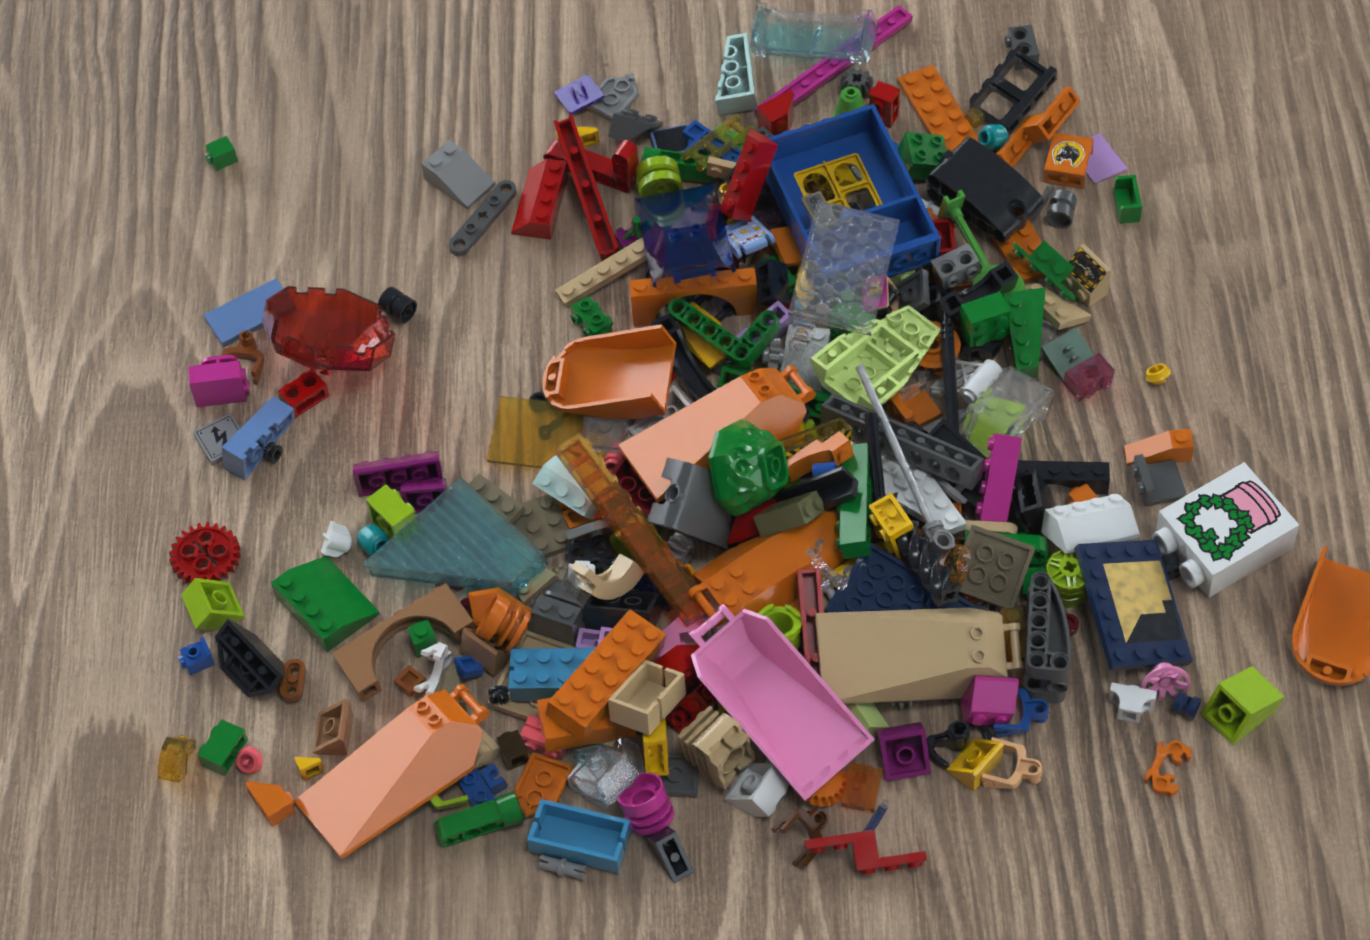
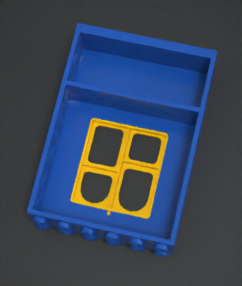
(864, 142)

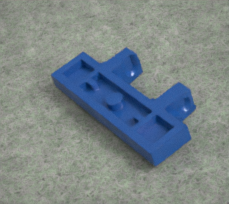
(696, 131)

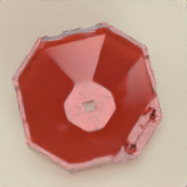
(328, 326)

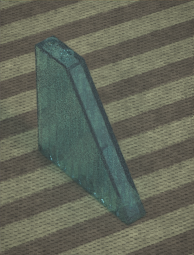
(459, 544)

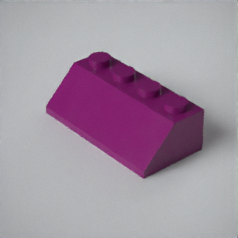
(393, 471)

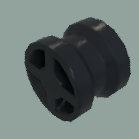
(1171, 566)

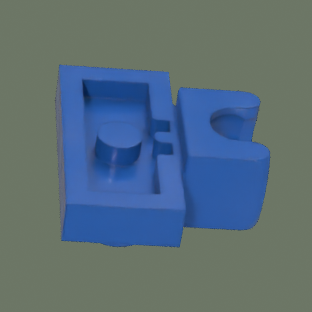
(482, 785)

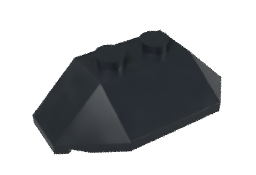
(248, 660)

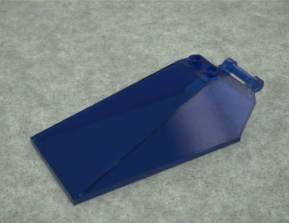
(684, 234)

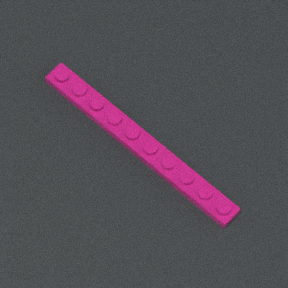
(828, 68)

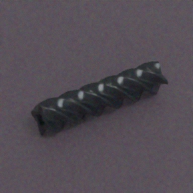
(926, 564)

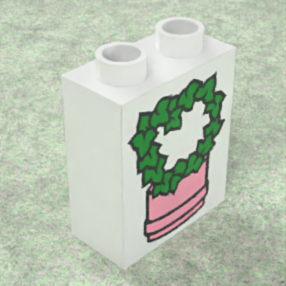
(1225, 530)

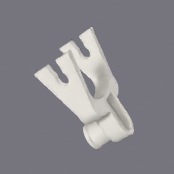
(442, 659)

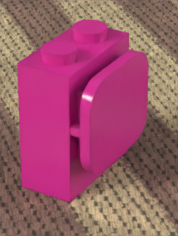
(218, 381)

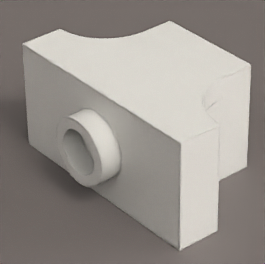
(1131, 701)

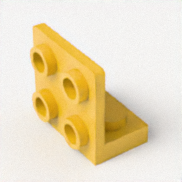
(889, 522)

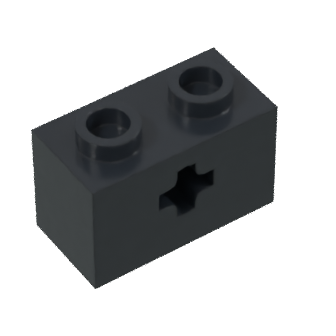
(772, 282)

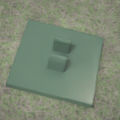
(1067, 351)

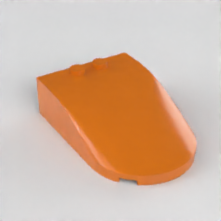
(613, 374)
(1334, 624)

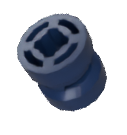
(1186, 704)

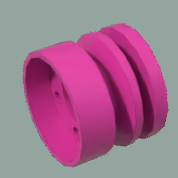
(646, 804)

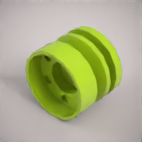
(1067, 578)

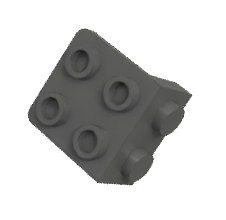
(1157, 481)

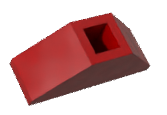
(690, 706)

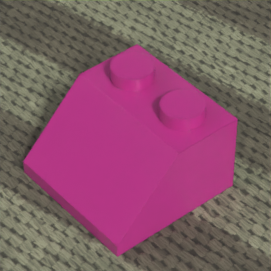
(989, 700)

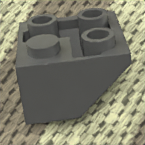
(631, 125)

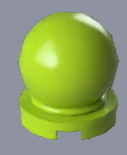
(787, 621)

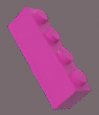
(999, 478)

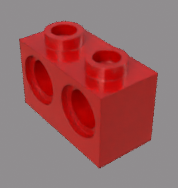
(305, 396)

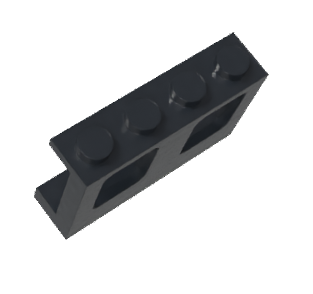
(1022, 100)

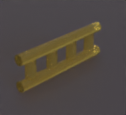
(720, 133)

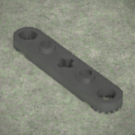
(475, 228)

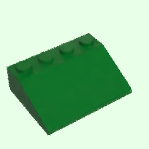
(324, 601)

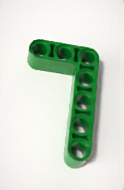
(721, 335)

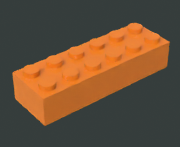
(585, 695)

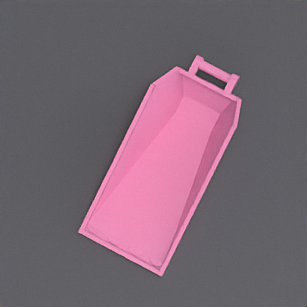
(778, 699)

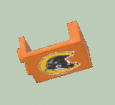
(1068, 160)

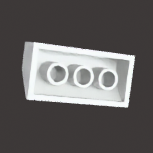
(1090, 522)

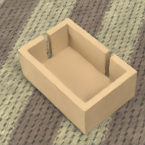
(644, 699)

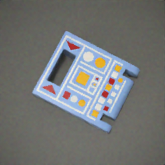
(749, 236)

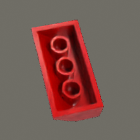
(748, 176)
(541, 199)

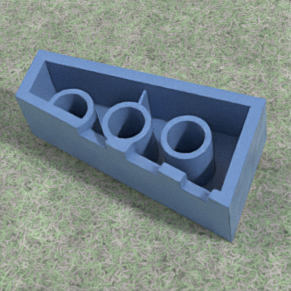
(247, 445)

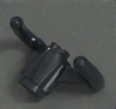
(955, 737)

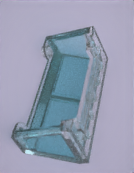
(813, 34)

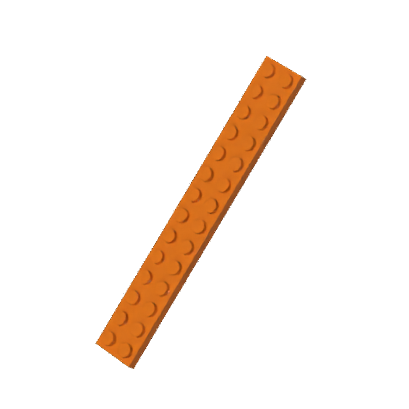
(944, 117)

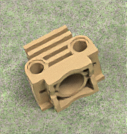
(716, 747)

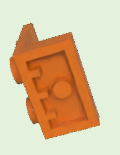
(917, 408)

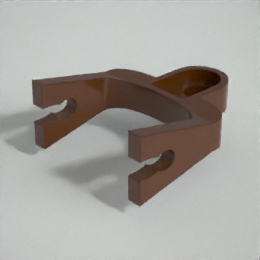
(812, 821)

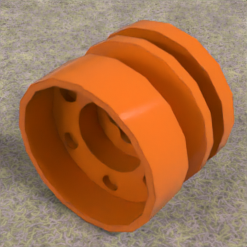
(503, 623)

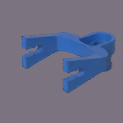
(1032, 710)

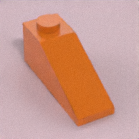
(1166, 446)

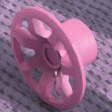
(1165, 679)

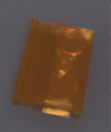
(862, 787)

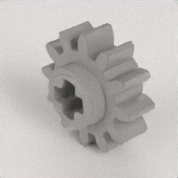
(773, 354)

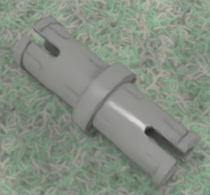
(562, 867)

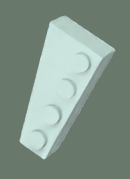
(737, 81)

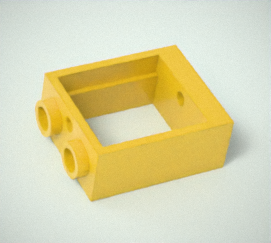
(656, 750)

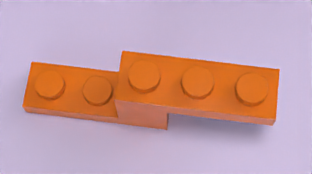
(1039, 126)

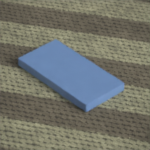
(241, 313)

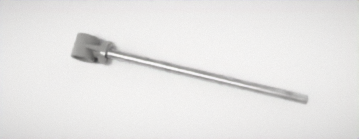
(940, 539)

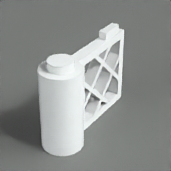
(973, 383)

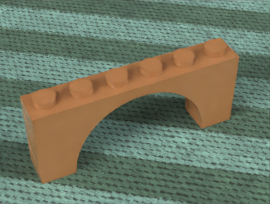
(359, 656)

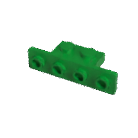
(1051, 264)

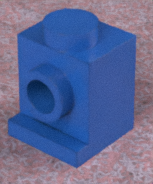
(196, 657)

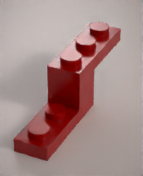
(865, 851)

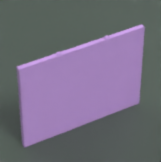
(1104, 161)

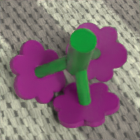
(625, 237)

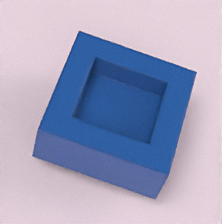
(468, 667)

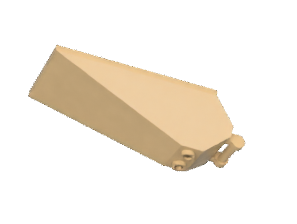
(912, 652)

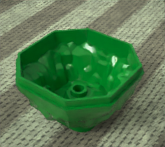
(746, 466)

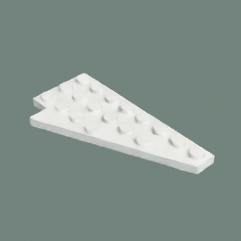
(936, 500)

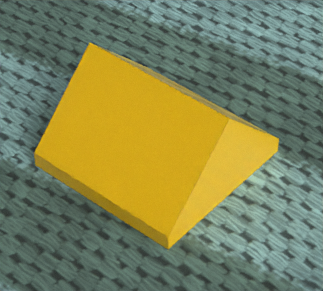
(978, 758)

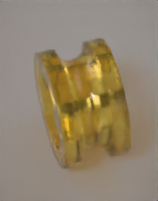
(974, 117)

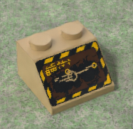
(1089, 278)

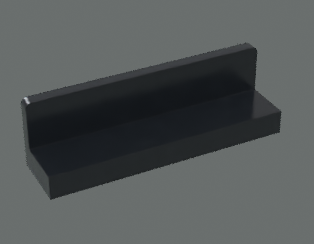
(832, 487)

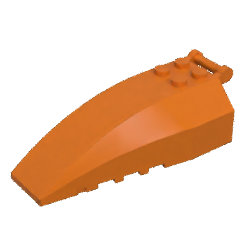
(766, 567)

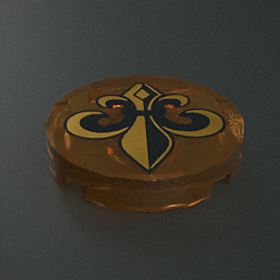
(957, 560)

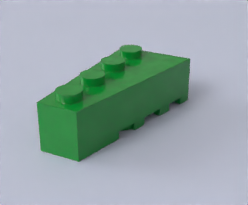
(1026, 328)

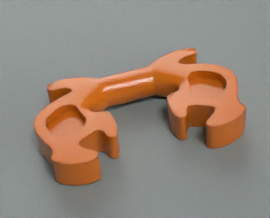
(1162, 784)

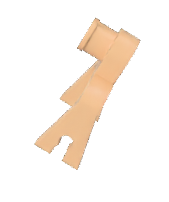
(1026, 768)

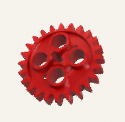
(220, 542)

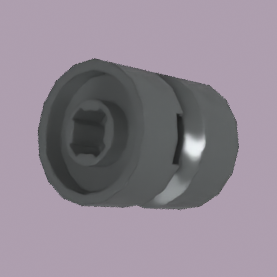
(1061, 209)

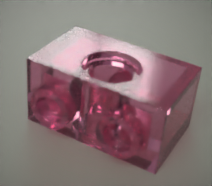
(1078, 380)

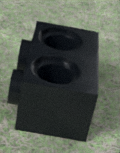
(589, 549)

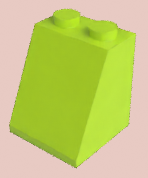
(1241, 704)

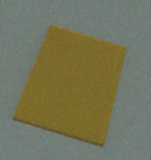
(530, 432)

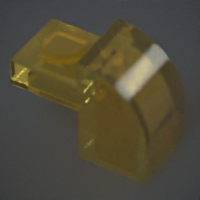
(174, 757)

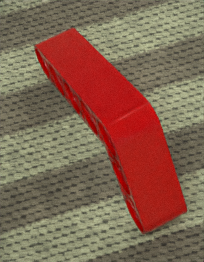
(614, 172)

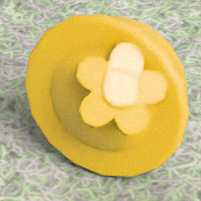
(1157, 374)

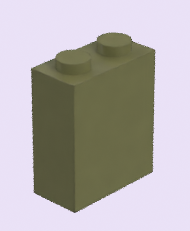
(789, 513)

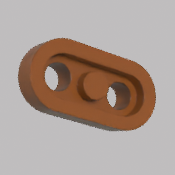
(293, 682)

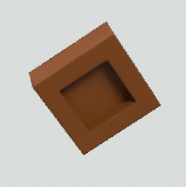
(408, 679)

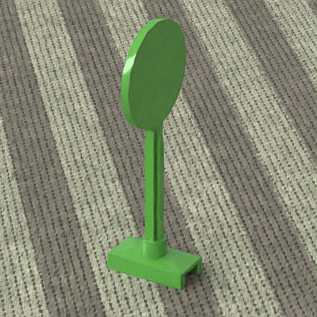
(952, 210)

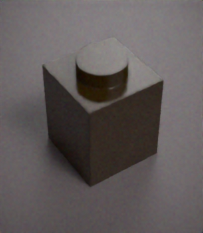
(512, 749)

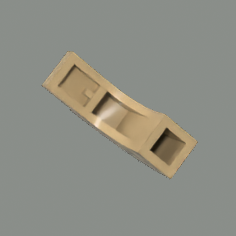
(613, 582)

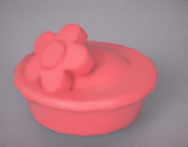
(249, 760)

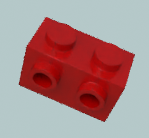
(887, 102)

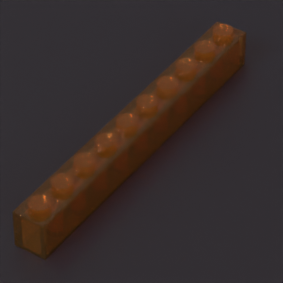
(631, 527)

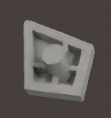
(954, 493)

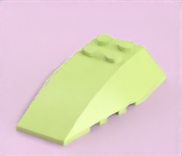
(887, 356)

